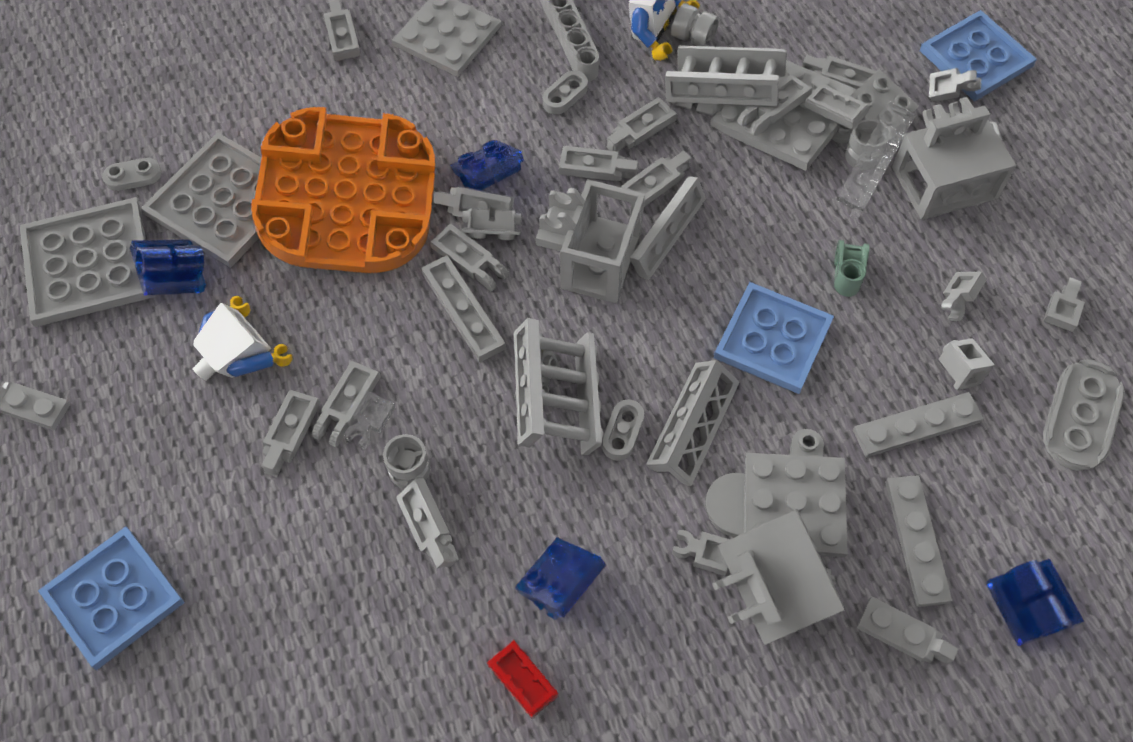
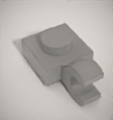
(948, 83)
(962, 288)
(1064, 308)

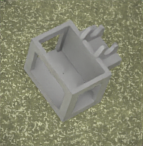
(956, 157)
(591, 248)
(779, 577)

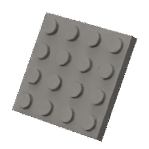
(795, 136)
(211, 200)
(82, 261)

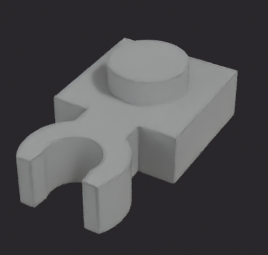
(705, 551)

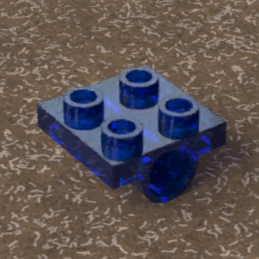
(492, 161)
(168, 266)
(560, 577)
(1034, 601)

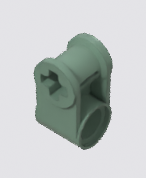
(850, 267)

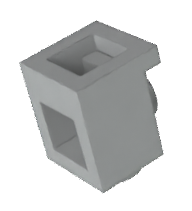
(966, 363)

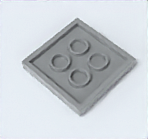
(447, 34)
(807, 483)

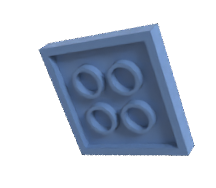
(979, 46)
(773, 337)
(111, 598)

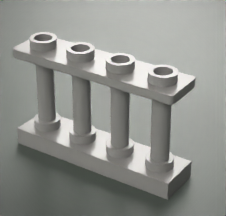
(726, 75)
(531, 396)

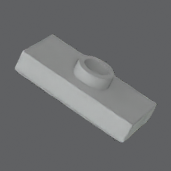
(836, 106)

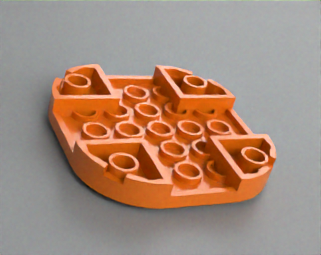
(344, 191)

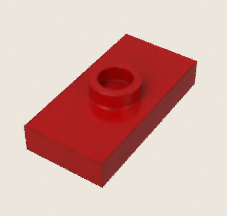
(522, 679)

